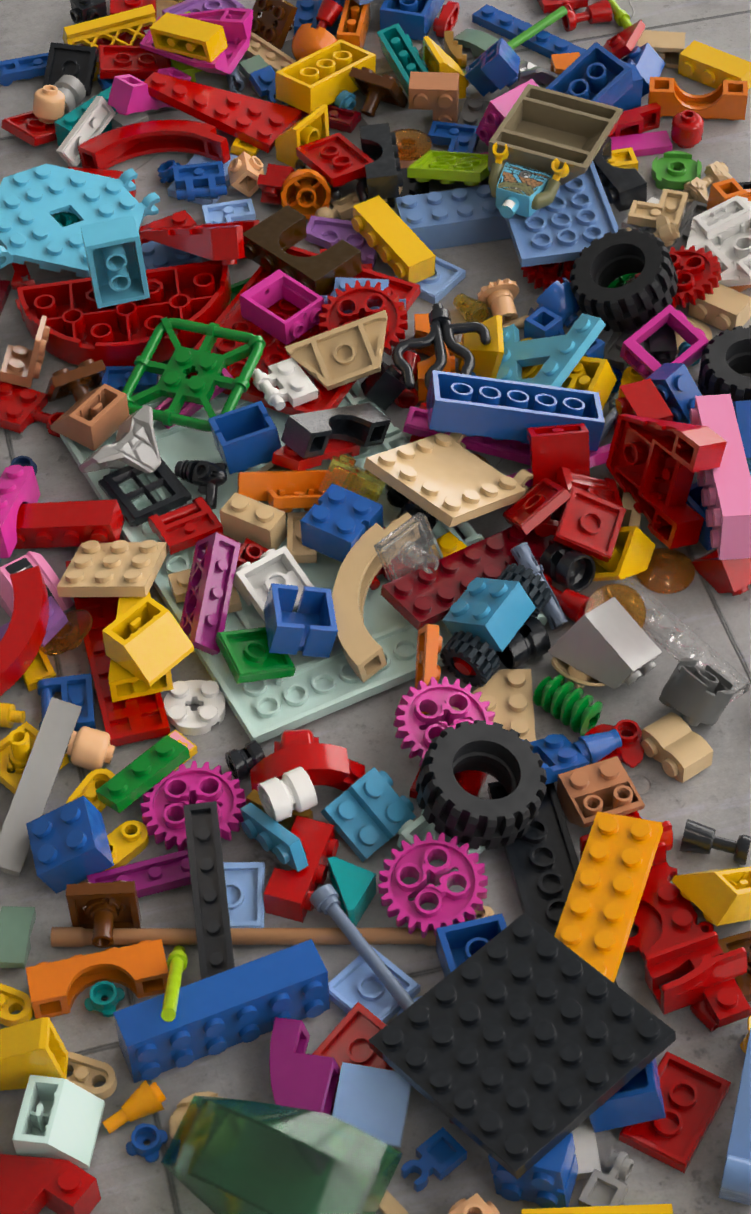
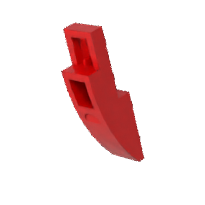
(638, 120)

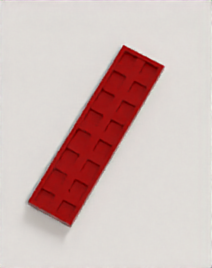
(127, 719)

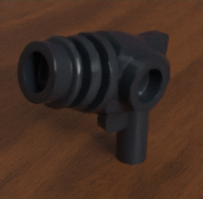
(204, 475)

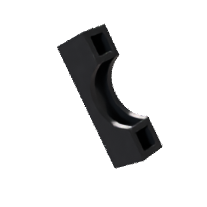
(385, 173)
(619, 184)
(358, 423)

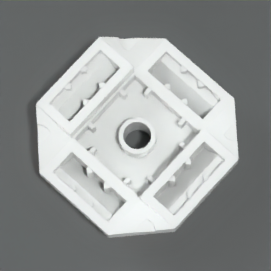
(727, 234)

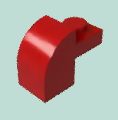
(273, 182)

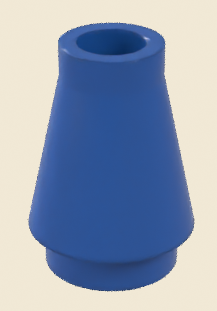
(598, 745)

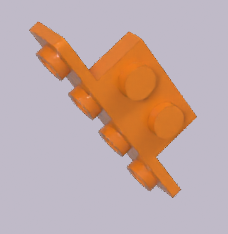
(282, 488)

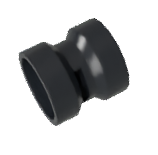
(243, 760)

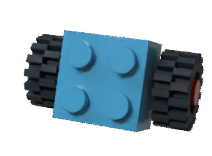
(488, 620)

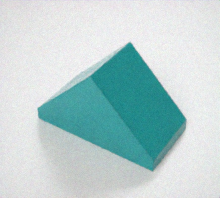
(354, 885)

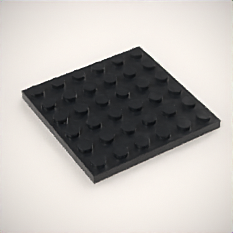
(521, 1044)

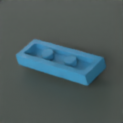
(273, 837)

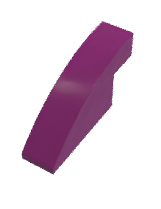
(297, 1077)

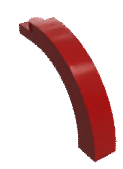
(153, 137)
(26, 626)

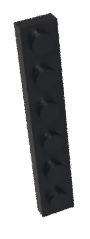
(208, 889)

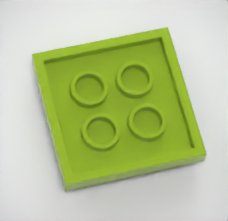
(450, 167)

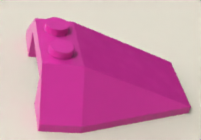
(237, 30)

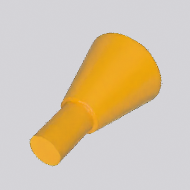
(143, 1102)

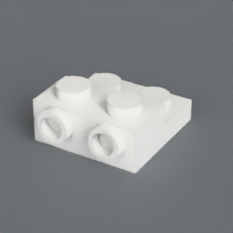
(273, 567)

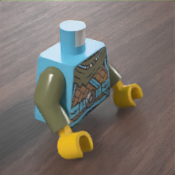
(520, 188)

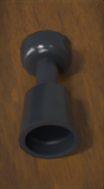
(701, 839)

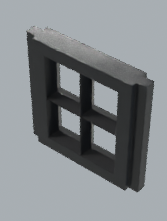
(132, 515)

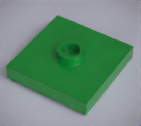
(249, 656)

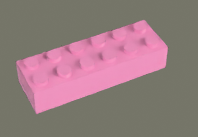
(725, 488)

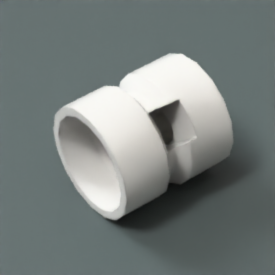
(289, 794)

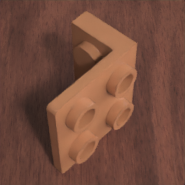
(22, 364)

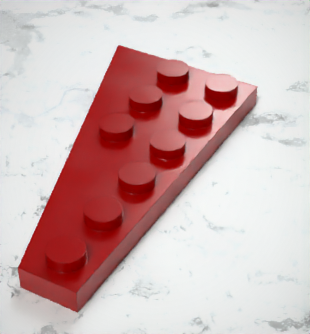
(236, 114)

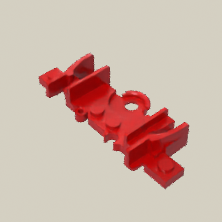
(681, 948)

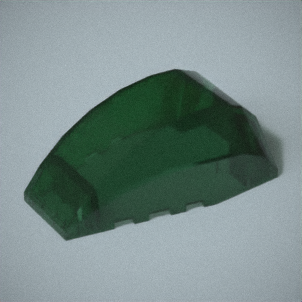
(277, 1160)

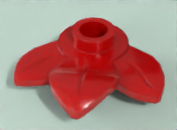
(631, 751)

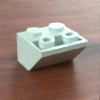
(58, 1121)

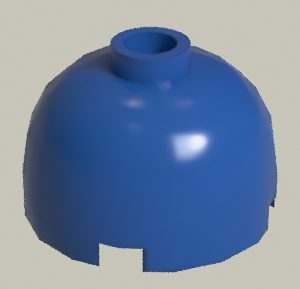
(559, 300)

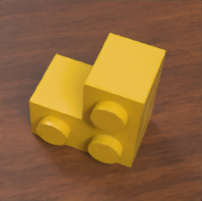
(592, 375)

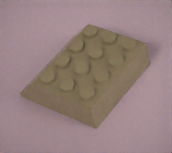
(554, 126)

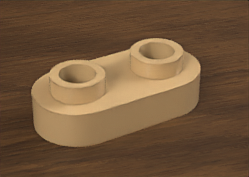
(89, 1072)

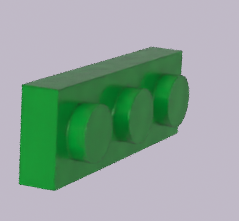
(142, 774)

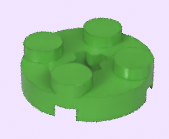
(664, 170)

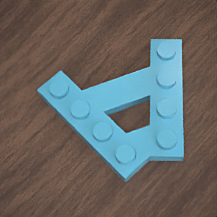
(556, 353)

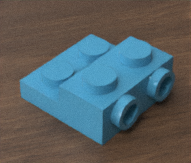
(369, 813)

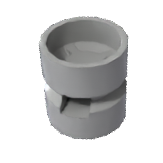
(73, 91)

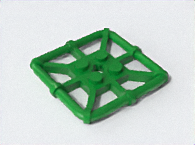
(188, 360)

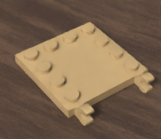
(447, 478)

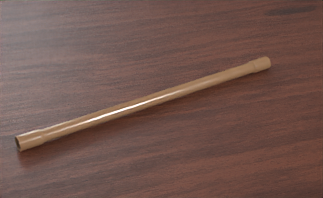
(244, 936)

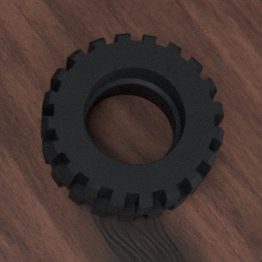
(617, 256)
(724, 361)
(485, 750)

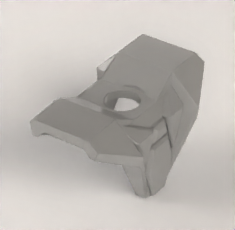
(531, 71)
(133, 446)

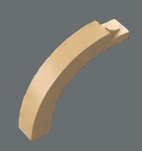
(349, 597)

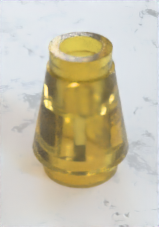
(470, 308)

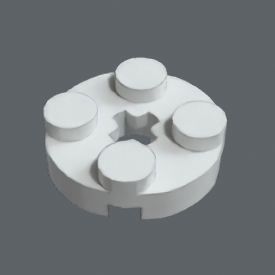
(191, 692)

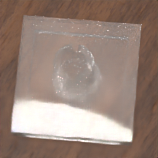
(409, 548)

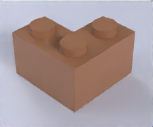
(435, 92)

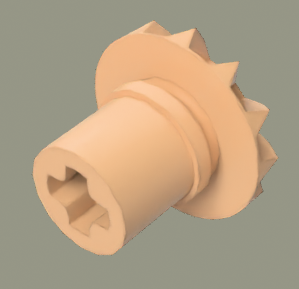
(500, 298)

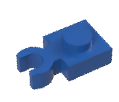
(264, 83)
(436, 1156)

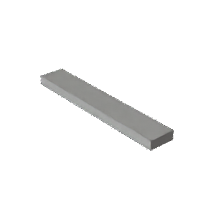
(36, 783)

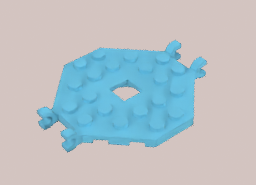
(36, 194)

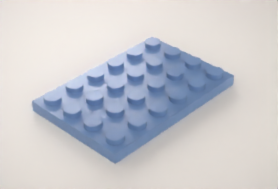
(565, 226)

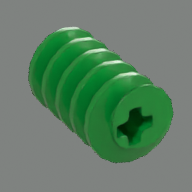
(567, 704)

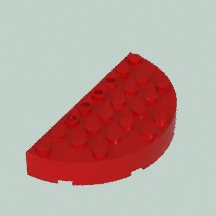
(121, 331)

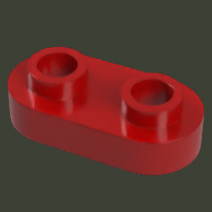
(447, 18)

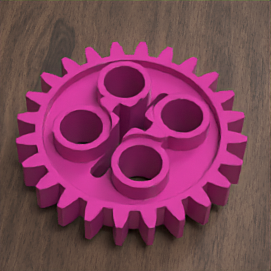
(438, 702)
(191, 786)
(414, 862)

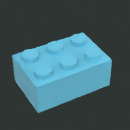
(115, 261)

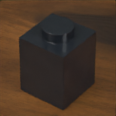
(662, 344)
(383, 386)

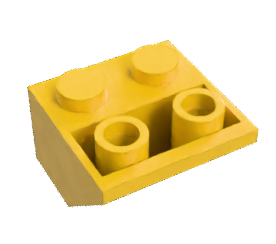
(146, 641)
(719, 893)

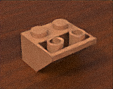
(94, 417)
(596, 788)

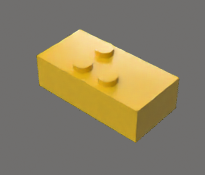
(321, 75)

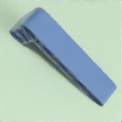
(737, 1168)

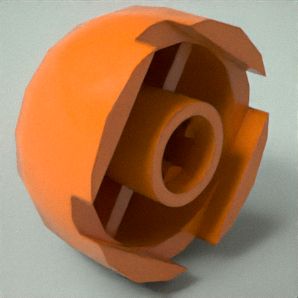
(309, 40)
(305, 192)

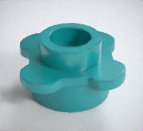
(102, 990)

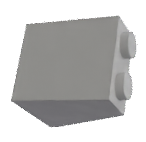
(608, 646)

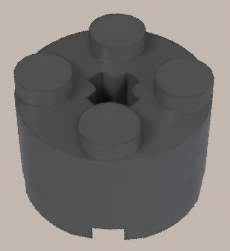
(697, 692)

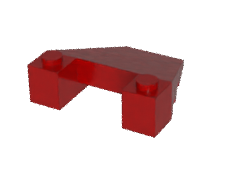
(207, 240)
(657, 467)
(38, 1182)

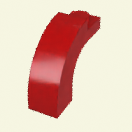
(323, 763)

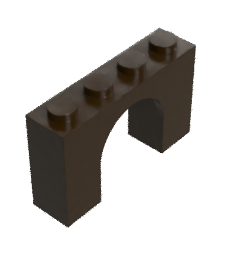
(285, 228)

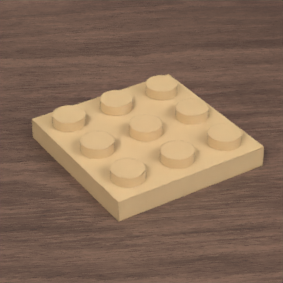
(113, 569)

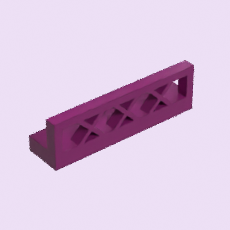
(209, 591)

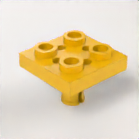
(15, 753)

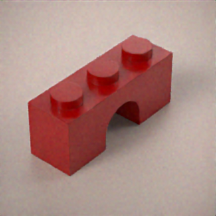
(289, 890)

